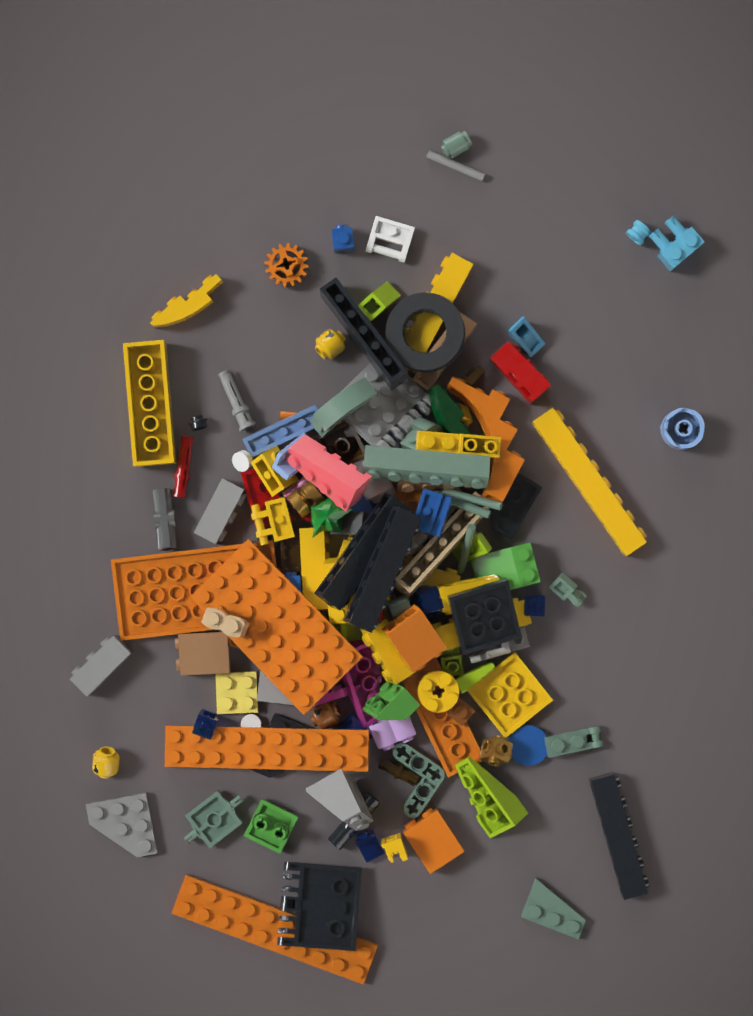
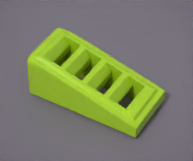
(471, 677)

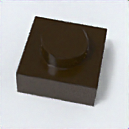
(473, 374)

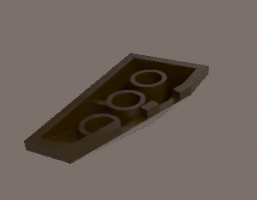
(344, 442)

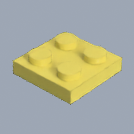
(236, 692)

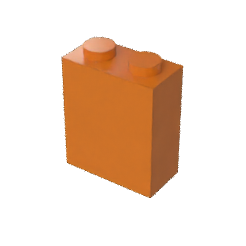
(414, 638)
(432, 840)

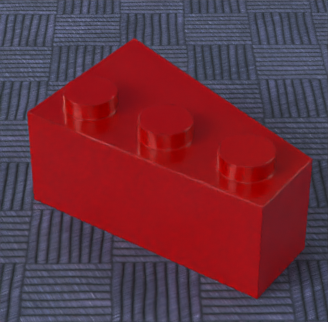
(520, 372)

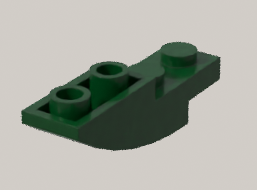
(446, 411)

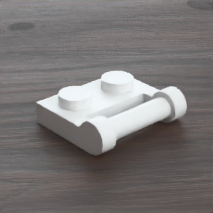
(391, 232)

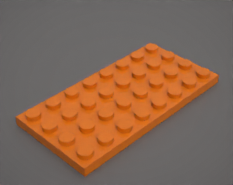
(157, 589)
(285, 630)

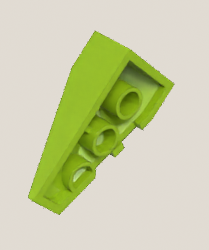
(495, 804)

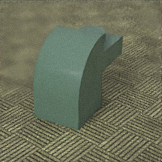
(421, 424)

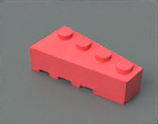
(327, 472)

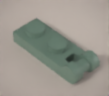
(572, 741)

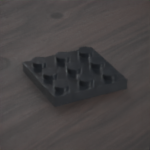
(484, 616)

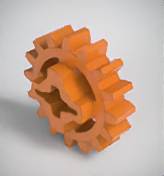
(296, 262)

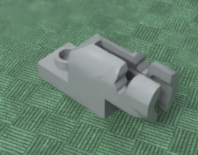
(502, 649)

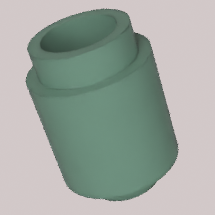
(456, 144)

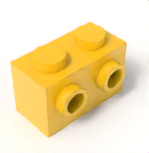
(272, 480)

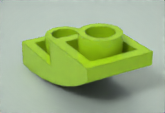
(452, 662)

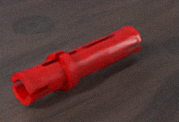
(181, 476)

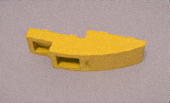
(181, 310)
(458, 443)

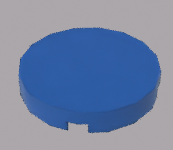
(528, 745)

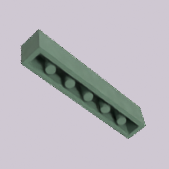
(426, 466)

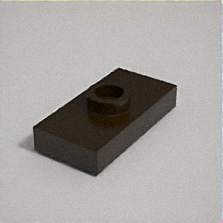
(291, 554)

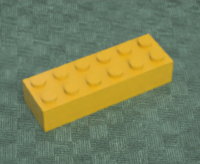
(149, 403)

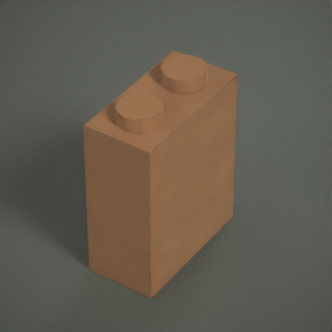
(203, 653)

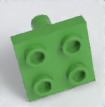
(271, 826)

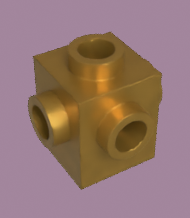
(496, 751)

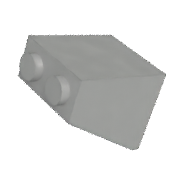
(342, 798)

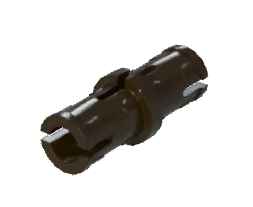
(398, 771)

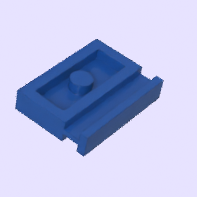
(433, 510)

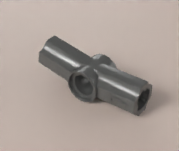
(165, 519)

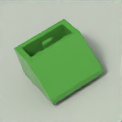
(391, 703)

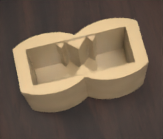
(220, 620)

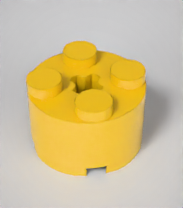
(448, 696)

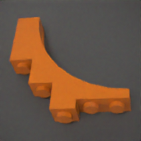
(488, 413)

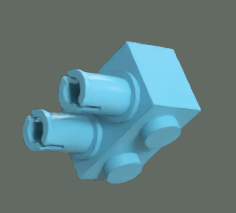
(675, 252)

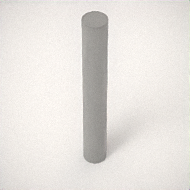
(455, 165)

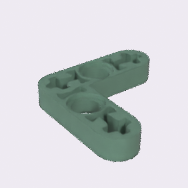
(426, 779)

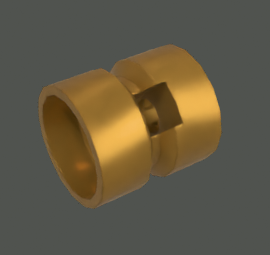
(305, 498)

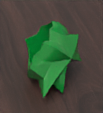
(327, 517)

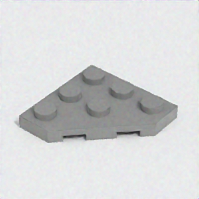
(125, 822)

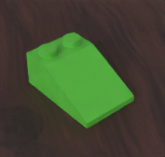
(513, 563)

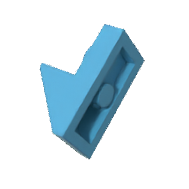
(526, 337)

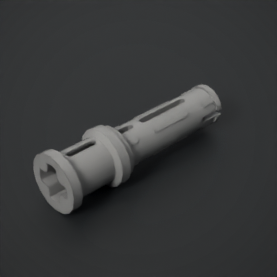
(240, 409)

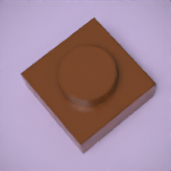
(460, 712)

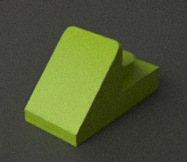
(479, 547)

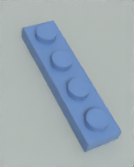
(280, 431)

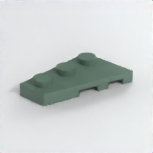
(552, 912)

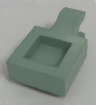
(565, 588)

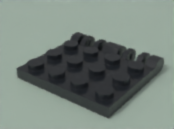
(324, 906)

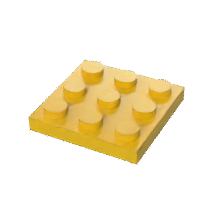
(510, 695)

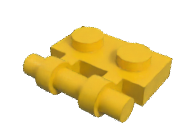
(279, 520)

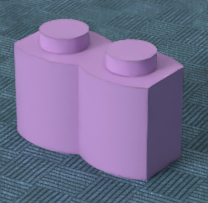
(391, 731)

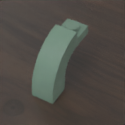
(342, 405)

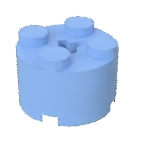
(693, 432)

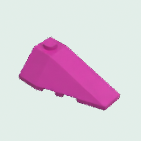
(363, 682)

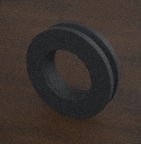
(425, 303)

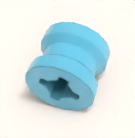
(638, 232)

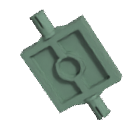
(213, 819)

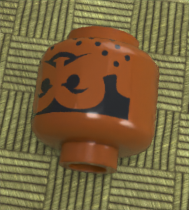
(326, 715)

